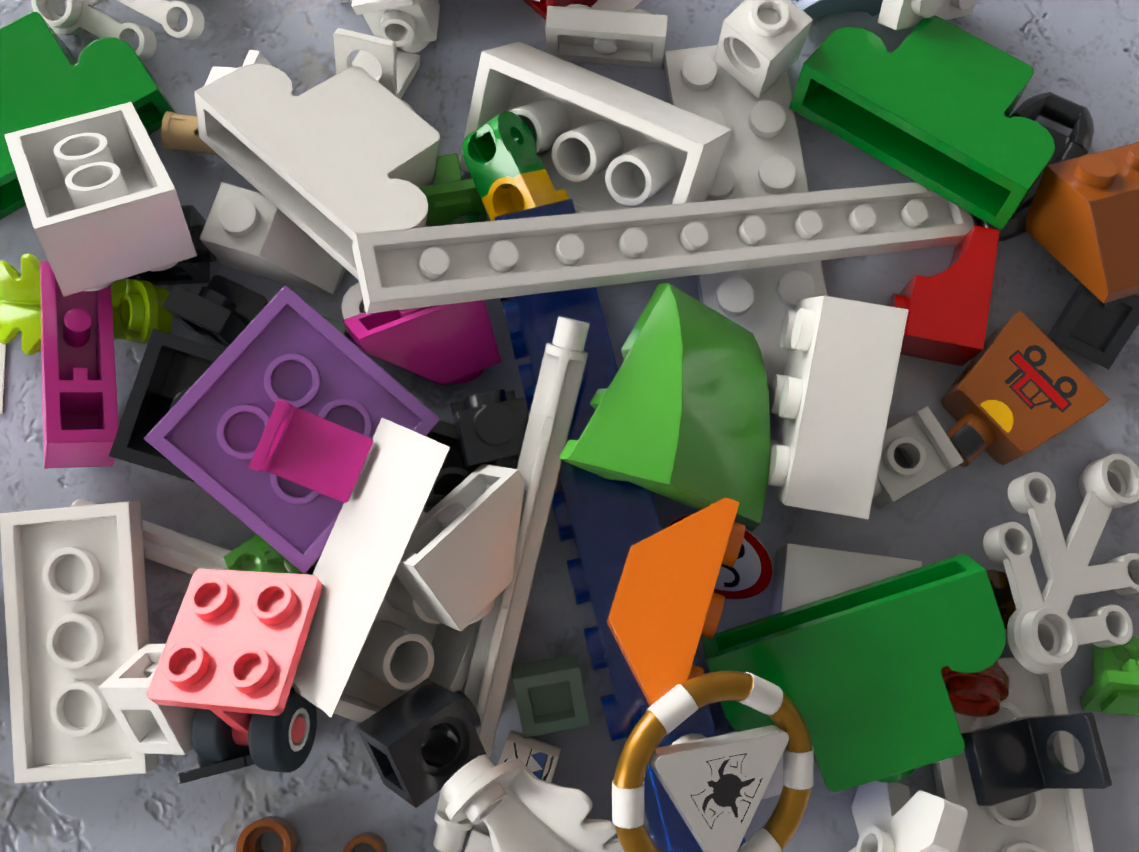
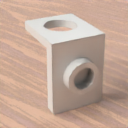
(378, 58)

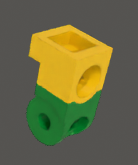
(507, 168)

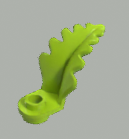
(134, 306)

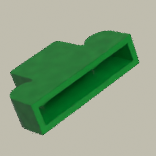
(47, 85)
(931, 112)
(871, 668)

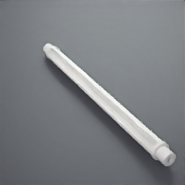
(540, 467)

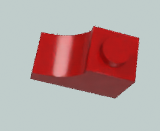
(952, 307)

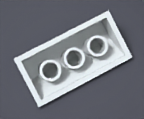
(598, 135)

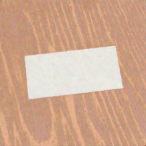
(365, 556)

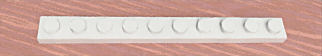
(646, 244)

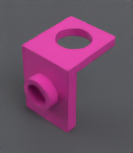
(311, 451)

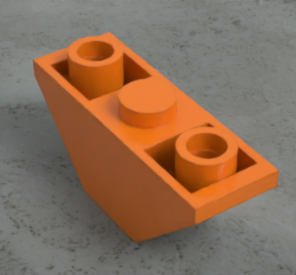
(670, 596)

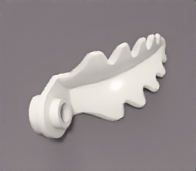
(525, 810)

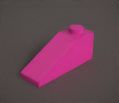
(77, 375)

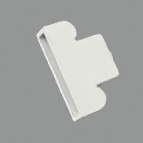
(328, 159)

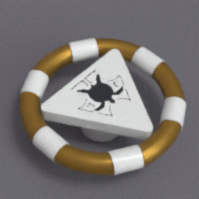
(719, 777)

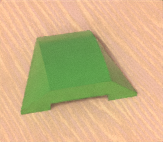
(684, 410)

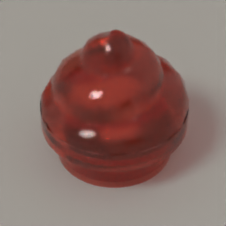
(977, 692)

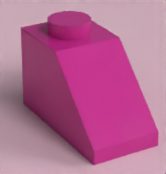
(434, 341)

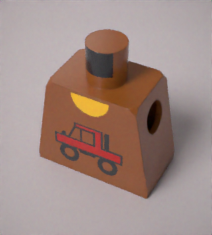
(1017, 394)

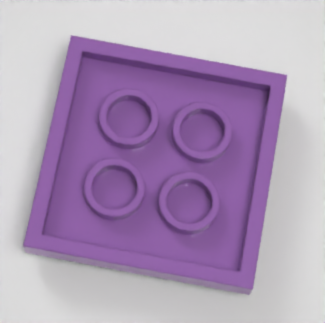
(220, 420)

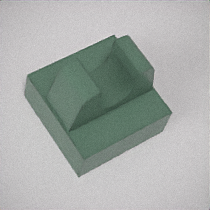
(550, 695)

